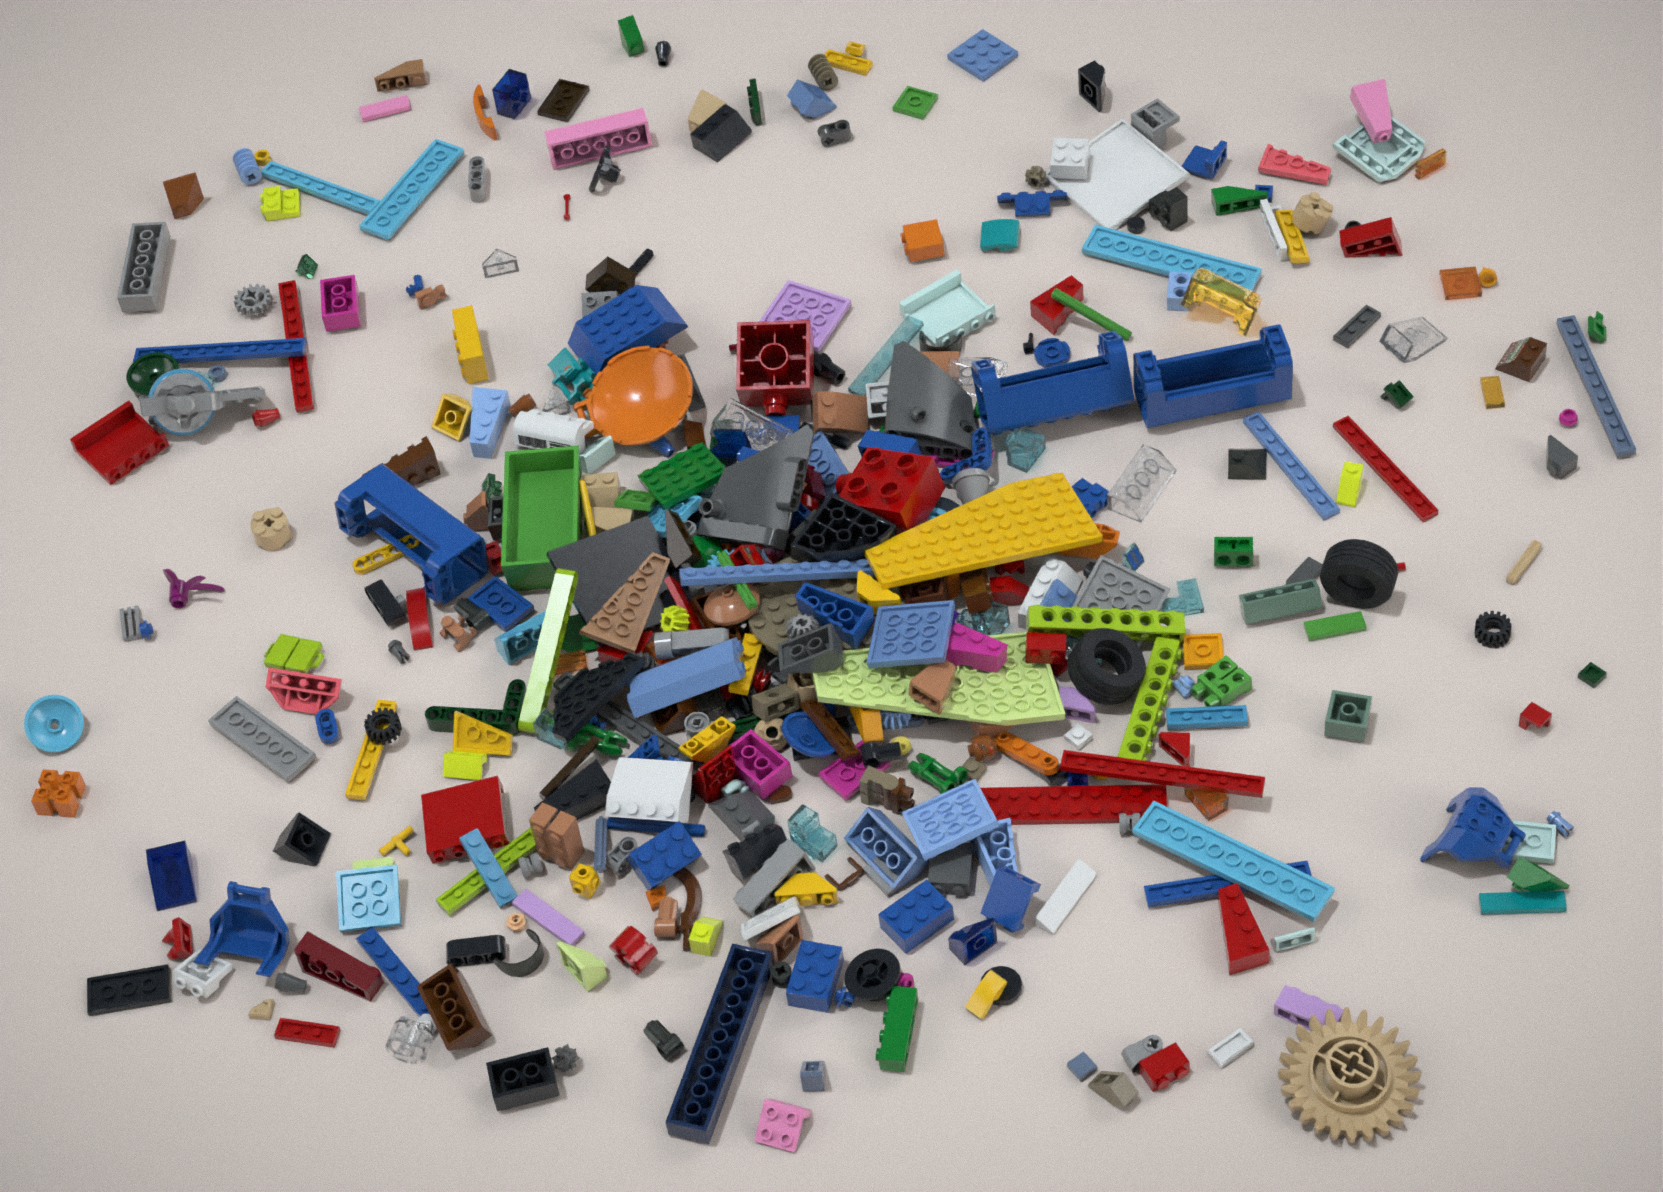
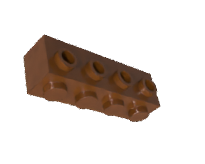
(976, 590)

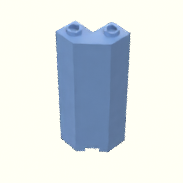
(686, 677)

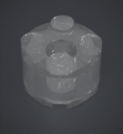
(410, 1040)

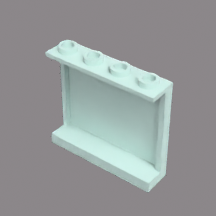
(947, 310)

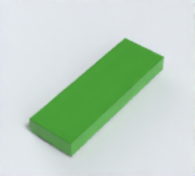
(1334, 625)

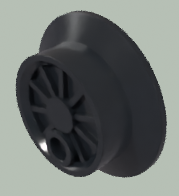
(872, 974)

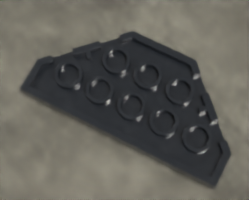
(589, 693)

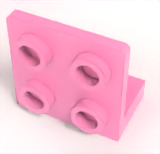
(780, 1124)

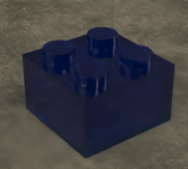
(511, 94)

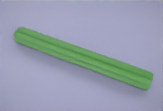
(1090, 314)
(741, 588)

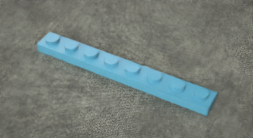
(319, 187)

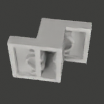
(1154, 120)

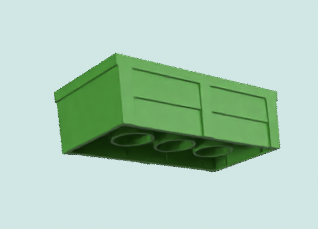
(539, 512)

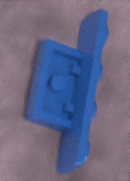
(1032, 204)

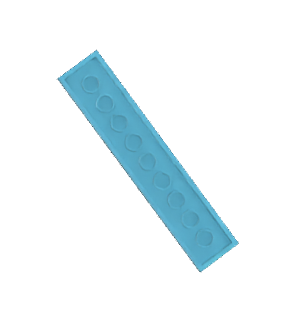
(1163, 257)
(1234, 861)

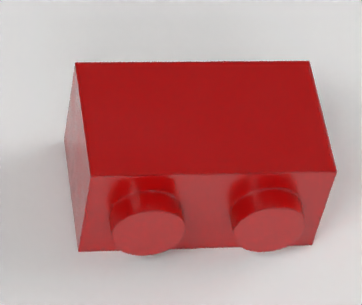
(1045, 648)
(1164, 1067)

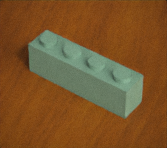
(1280, 601)

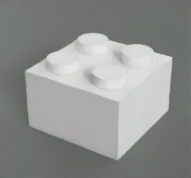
(1069, 158)

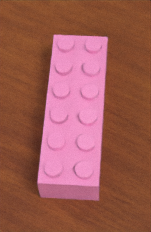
(587, 139)

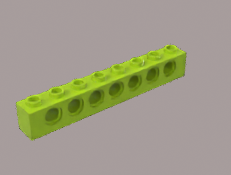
(1077, 627)
(1151, 699)

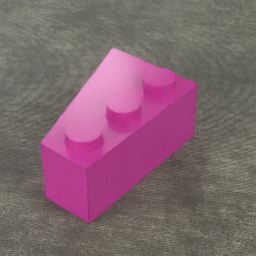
(975, 649)

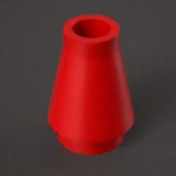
(265, 416)

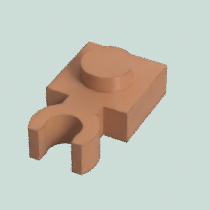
(428, 296)

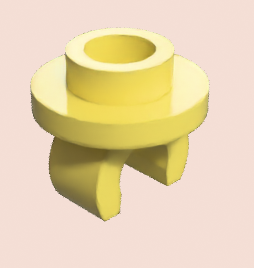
(904, 742)

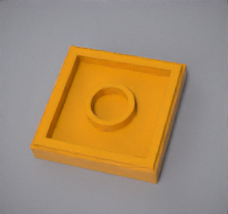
(1202, 650)

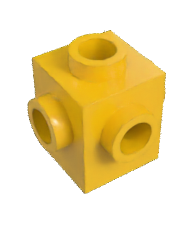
(584, 880)

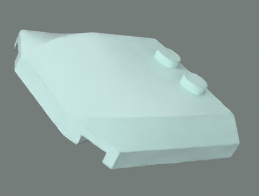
(1382, 159)

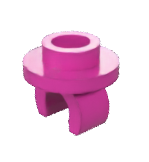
(905, 980)

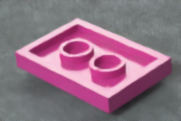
(845, 775)

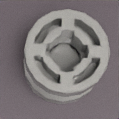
(1124, 822)
(530, 864)

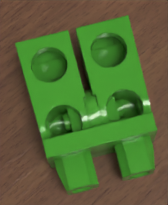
(1222, 683)

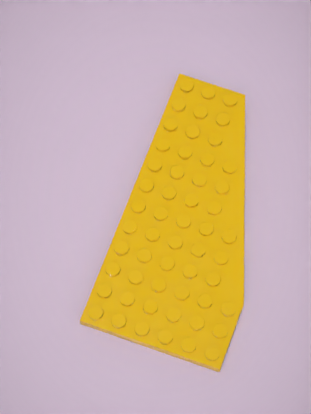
(995, 529)

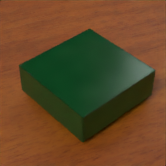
(1592, 675)

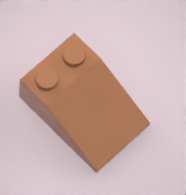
(839, 413)

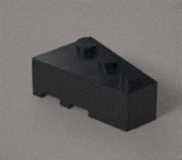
(754, 850)

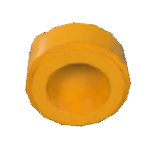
(1487, 277)

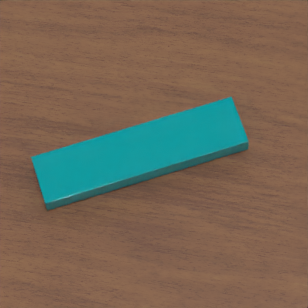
(1522, 902)

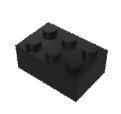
(522, 1079)

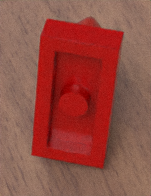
(182, 939)

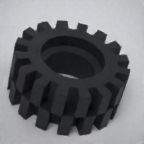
(1492, 620)
(384, 734)

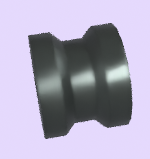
(782, 980)

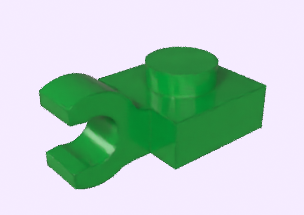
(1596, 329)

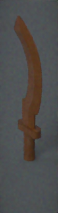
(692, 907)

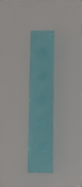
(883, 359)

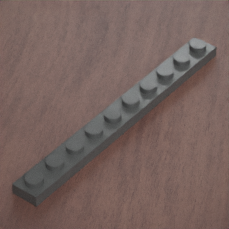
(633, 727)

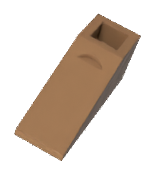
(404, 75)

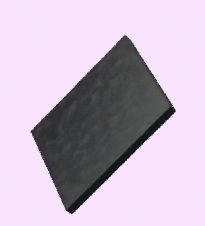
(606, 564)

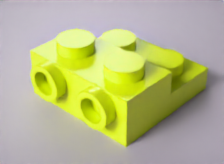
(280, 203)

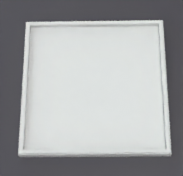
(1121, 176)

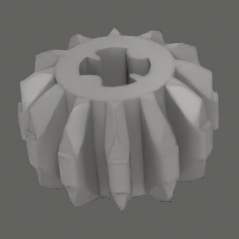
(800, 625)

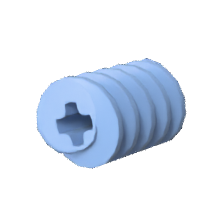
(246, 166)

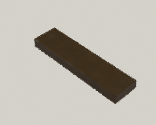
(569, 768)

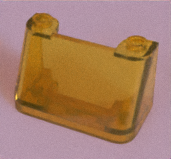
(1224, 295)

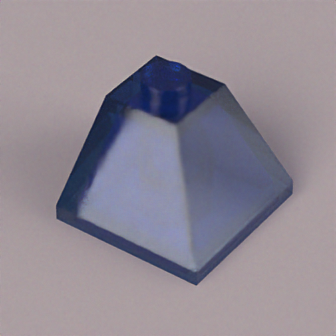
(973, 940)

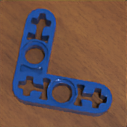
(979, 459)

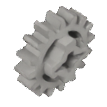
(253, 300)

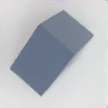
(812, 1076)

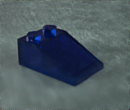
(171, 875)

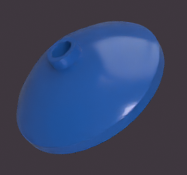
(805, 736)

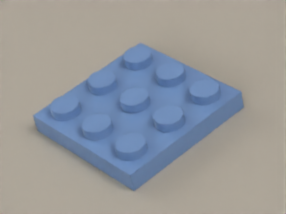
(982, 55)

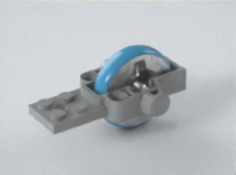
(189, 393)

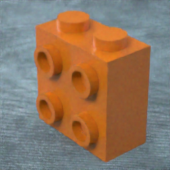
(922, 240)

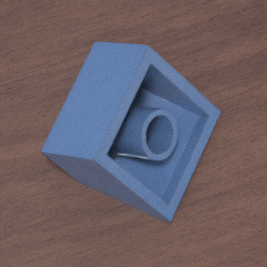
(810, 99)

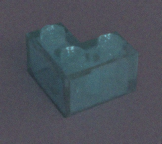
(1024, 448)
(990, 622)
(810, 835)

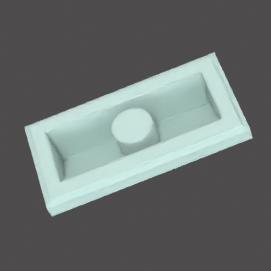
(1293, 939)

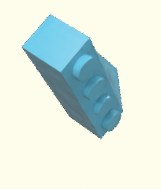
(520, 640)

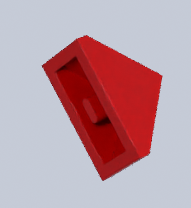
(1177, 746)

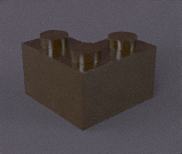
(610, 275)

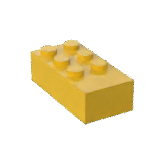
(469, 345)

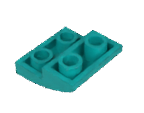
(999, 233)

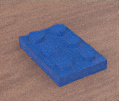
(501, 603)

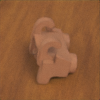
(455, 629)

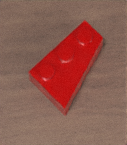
(1371, 238)
(1051, 312)

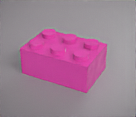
(340, 303)
(760, 764)

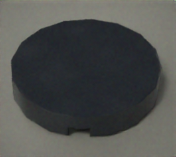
(1013, 987)

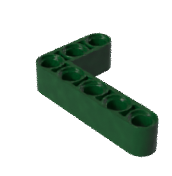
(442, 717)

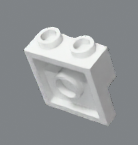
(199, 978)

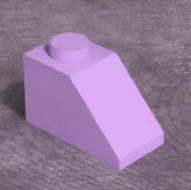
(1076, 705)

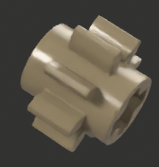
(1035, 176)

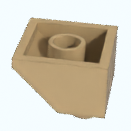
(602, 489)

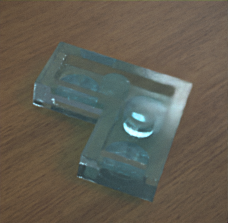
(1188, 600)

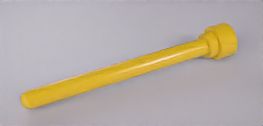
(587, 508)

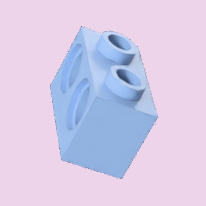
(1177, 287)

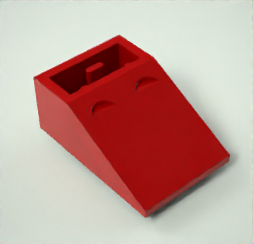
(715, 775)

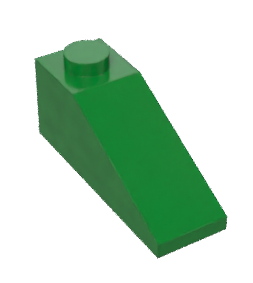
(1235, 199)

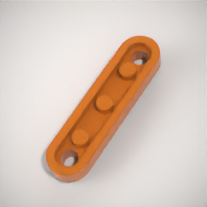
(1027, 753)

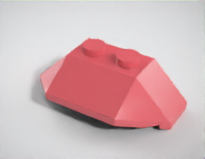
(302, 691)

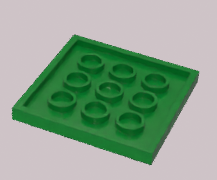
(682, 475)

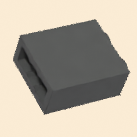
(952, 870)

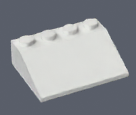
(650, 790)

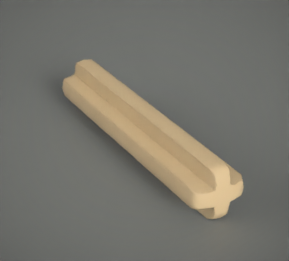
(1523, 562)

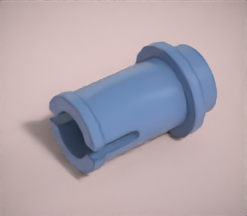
(1555, 819)

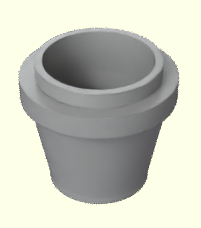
(971, 484)

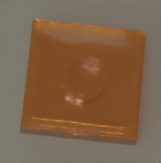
(1460, 283)

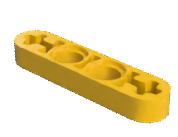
(385, 552)

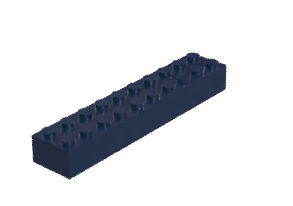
(719, 1044)

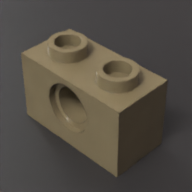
(775, 702)

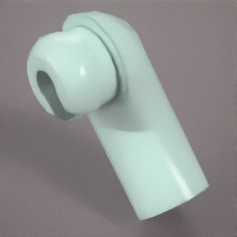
(734, 785)

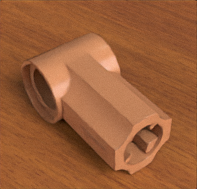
(666, 923)

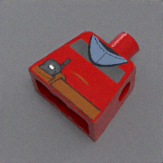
(751, 556)

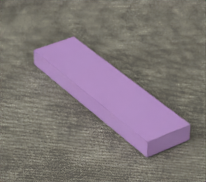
(548, 918)

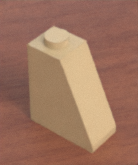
(703, 108)
(609, 518)

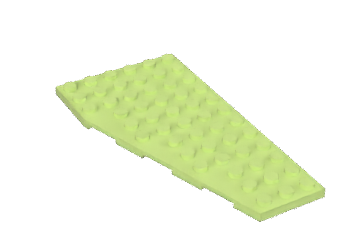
(1010, 697)

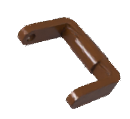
(850, 879)

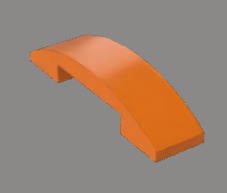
(485, 124)

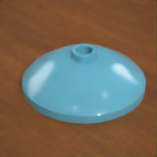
(52, 710)

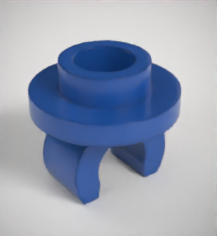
(843, 997)

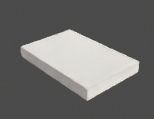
(770, 918)

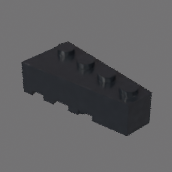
(582, 793)

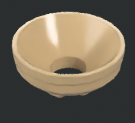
(779, 741)

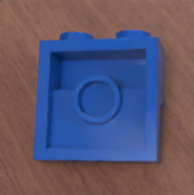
(1091, 496)

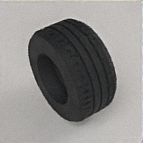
(1359, 573)
(1119, 652)

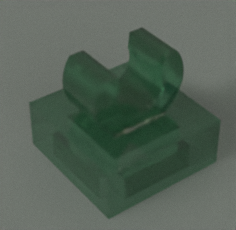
(306, 266)
(491, 486)

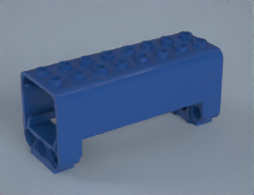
(1213, 379)
(1054, 390)
(448, 549)

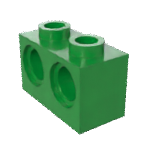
(1233, 551)

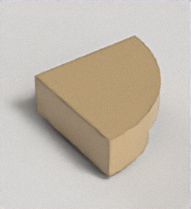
(263, 1010)

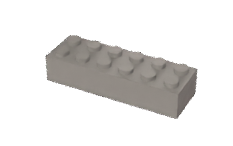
(144, 267)

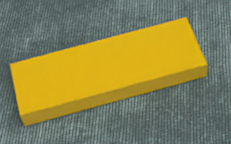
(848, 62)

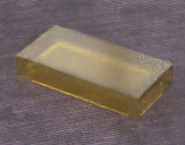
(1492, 392)

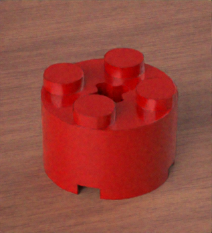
(633, 949)

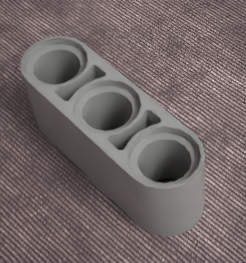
(477, 179)

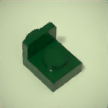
(1397, 394)

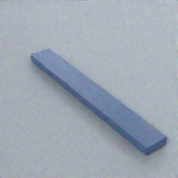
(1291, 466)

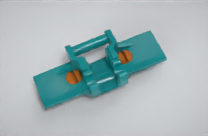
(569, 370)

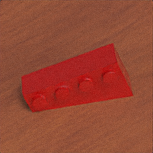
(1241, 934)

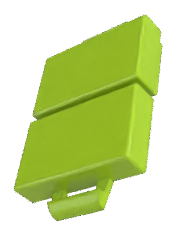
(293, 654)

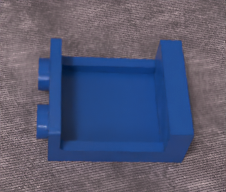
(1009, 898)

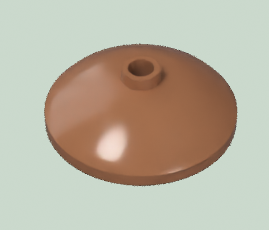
(726, 606)

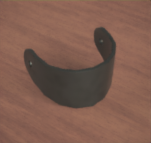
(956, 346)
(527, 966)

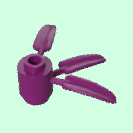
(179, 588)

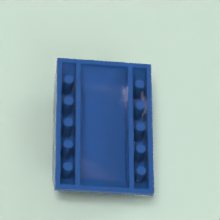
(628, 321)

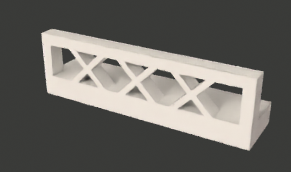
(1273, 229)

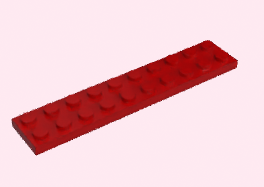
(1072, 803)

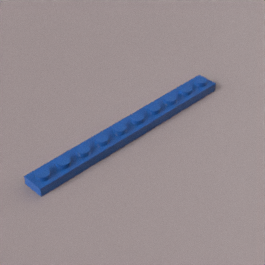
(230, 350)

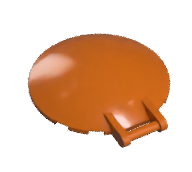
(638, 396)

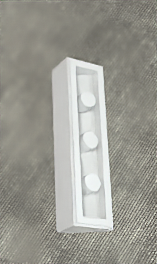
(1065, 897)

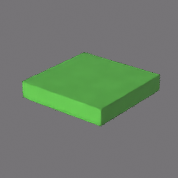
(915, 102)
(635, 500)

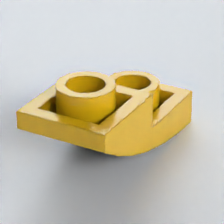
(985, 994)

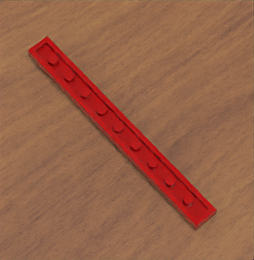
(293, 329)
(1162, 773)

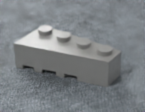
(760, 891)

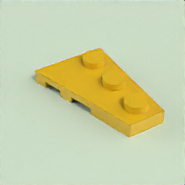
(479, 737)

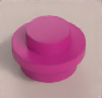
(1568, 417)

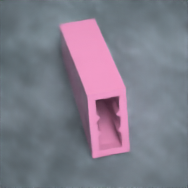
(1373, 109)

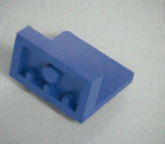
(1206, 161)

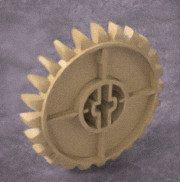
(1348, 1076)

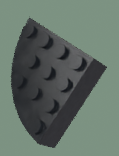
(840, 533)

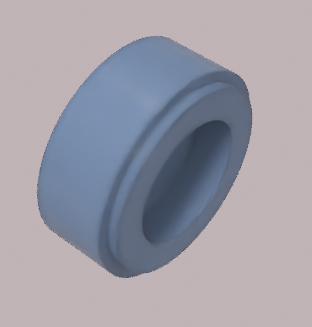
(219, 372)

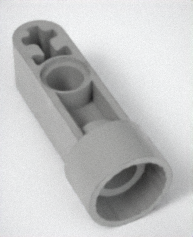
(682, 643)

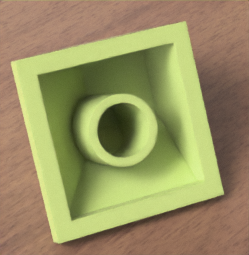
(582, 965)

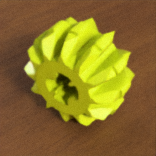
(674, 619)

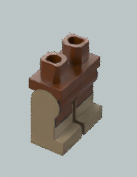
(885, 790)

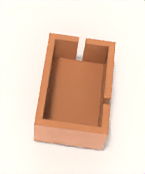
(556, 840)

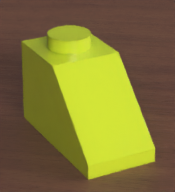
(1350, 484)
(704, 935)

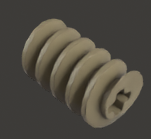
(822, 72)

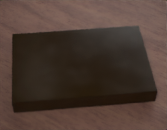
(563, 100)

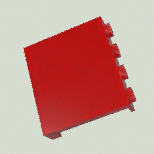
(118, 443)
(460, 810)

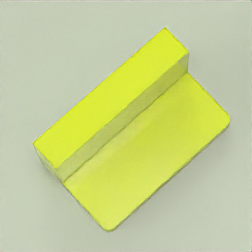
(463, 764)

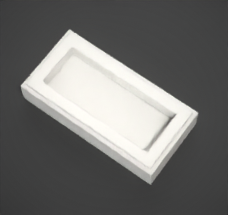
(1230, 1048)

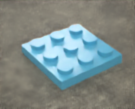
(684, 509)
(368, 898)

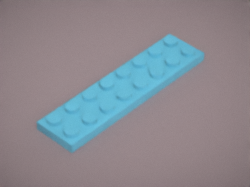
(411, 189)

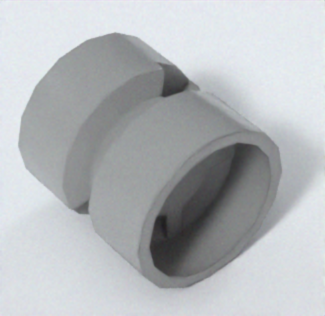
(695, 723)

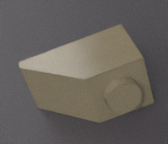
(1114, 1088)

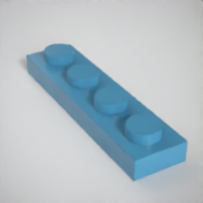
(1206, 717)
(488, 868)

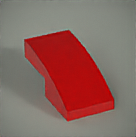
(494, 557)

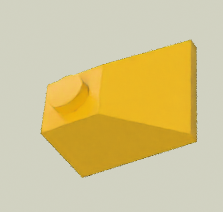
(452, 415)

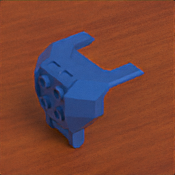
(1477, 830)
(247, 927)

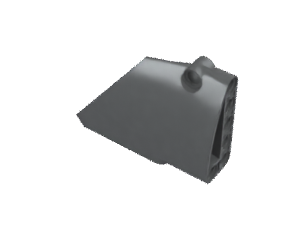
(947, 405)
(759, 494)

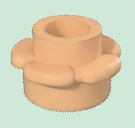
(516, 926)

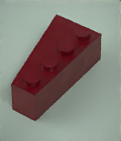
(337, 967)

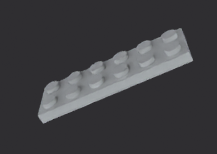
(262, 739)

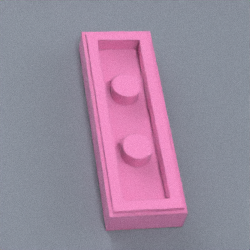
(385, 108)

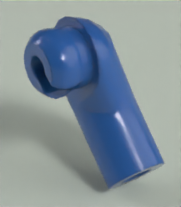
(418, 285)

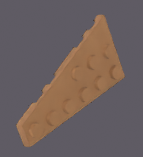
(626, 612)

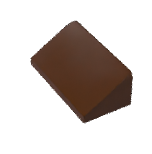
(693, 433)

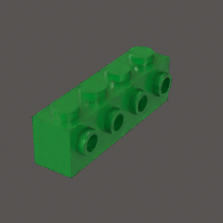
(898, 1028)

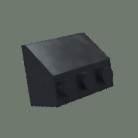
(720, 133)

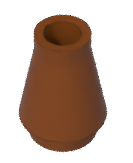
(524, 404)

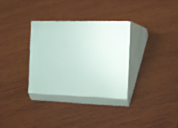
(597, 454)

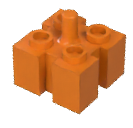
(58, 793)

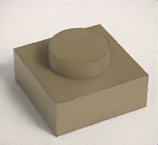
(975, 769)

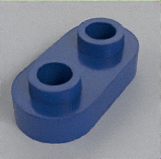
(326, 729)

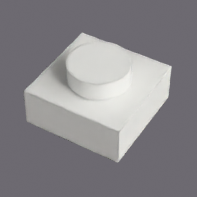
(1078, 736)

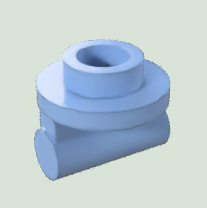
(1184, 685)

